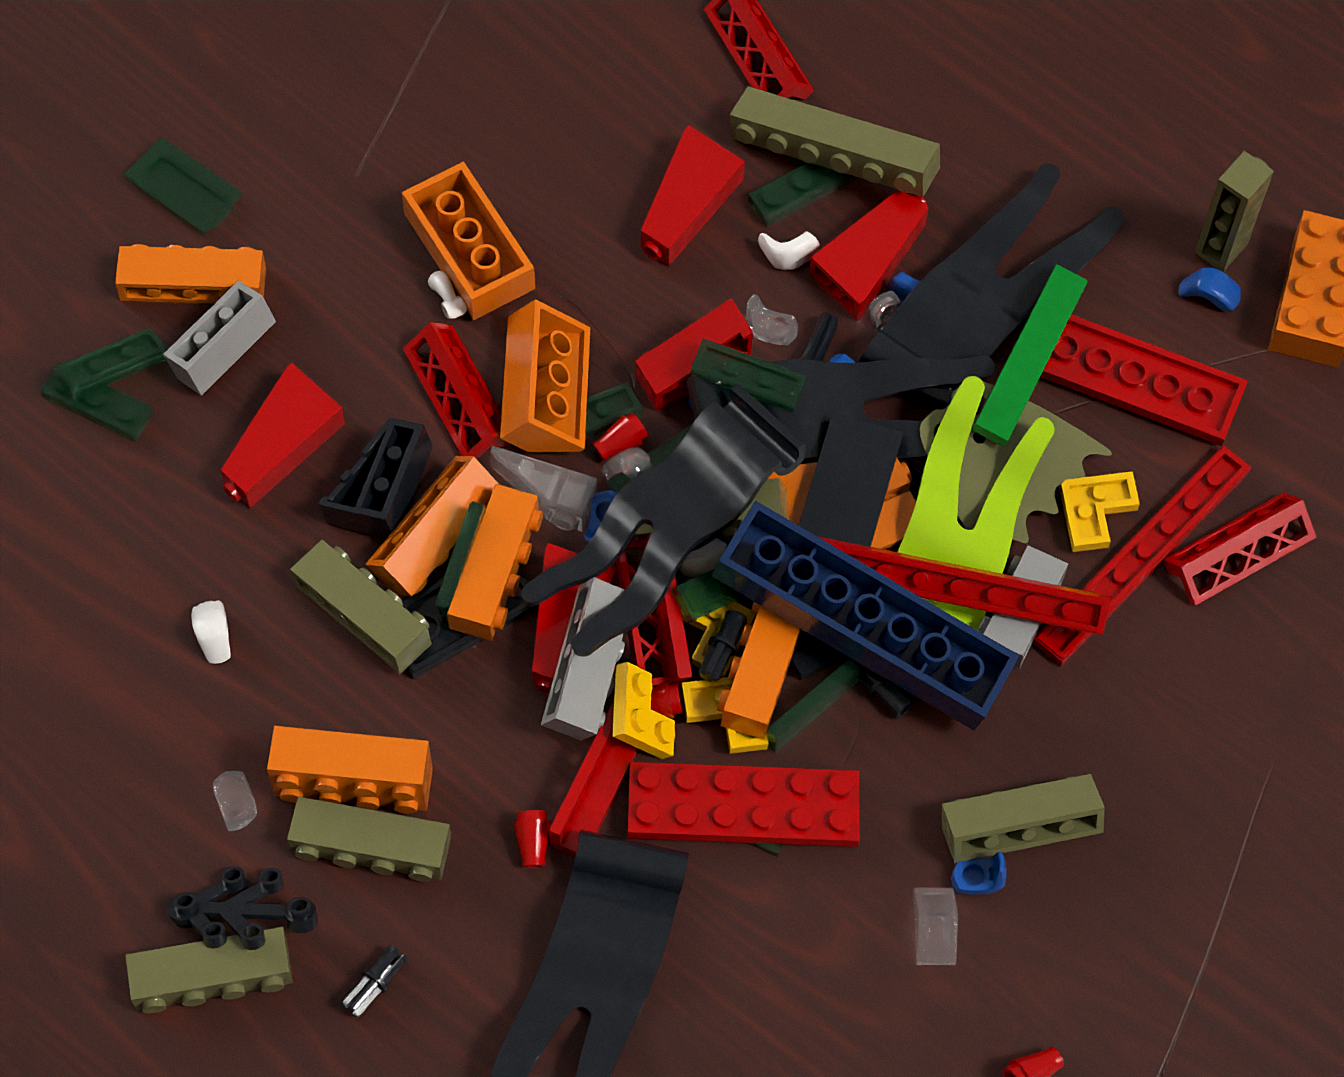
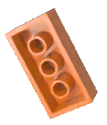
(468, 240)
(1312, 295)
(350, 769)

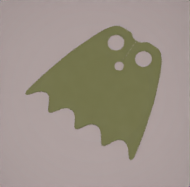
(986, 460)

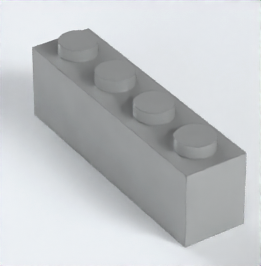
(584, 682)

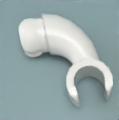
(453, 305)

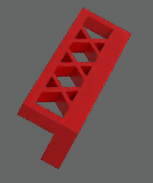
(768, 42)
(462, 378)
(1234, 536)
(668, 626)
(592, 788)

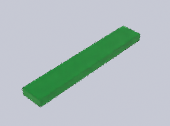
(1029, 355)

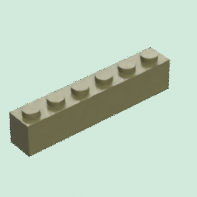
(835, 141)

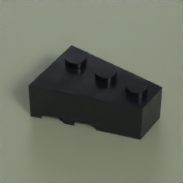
(382, 482)

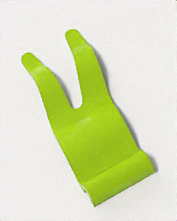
(934, 523)

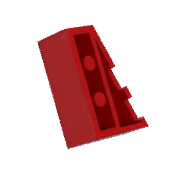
(668, 366)

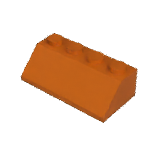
(545, 380)

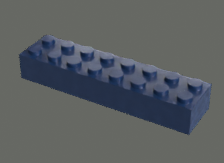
(865, 615)

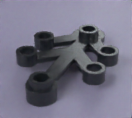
(192, 909)

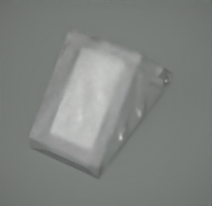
(935, 926)

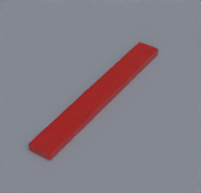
(1152, 545)
(986, 589)

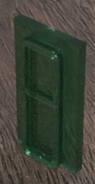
(183, 185)

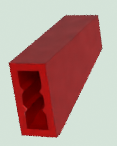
(689, 195)
(868, 252)
(280, 437)
(554, 619)

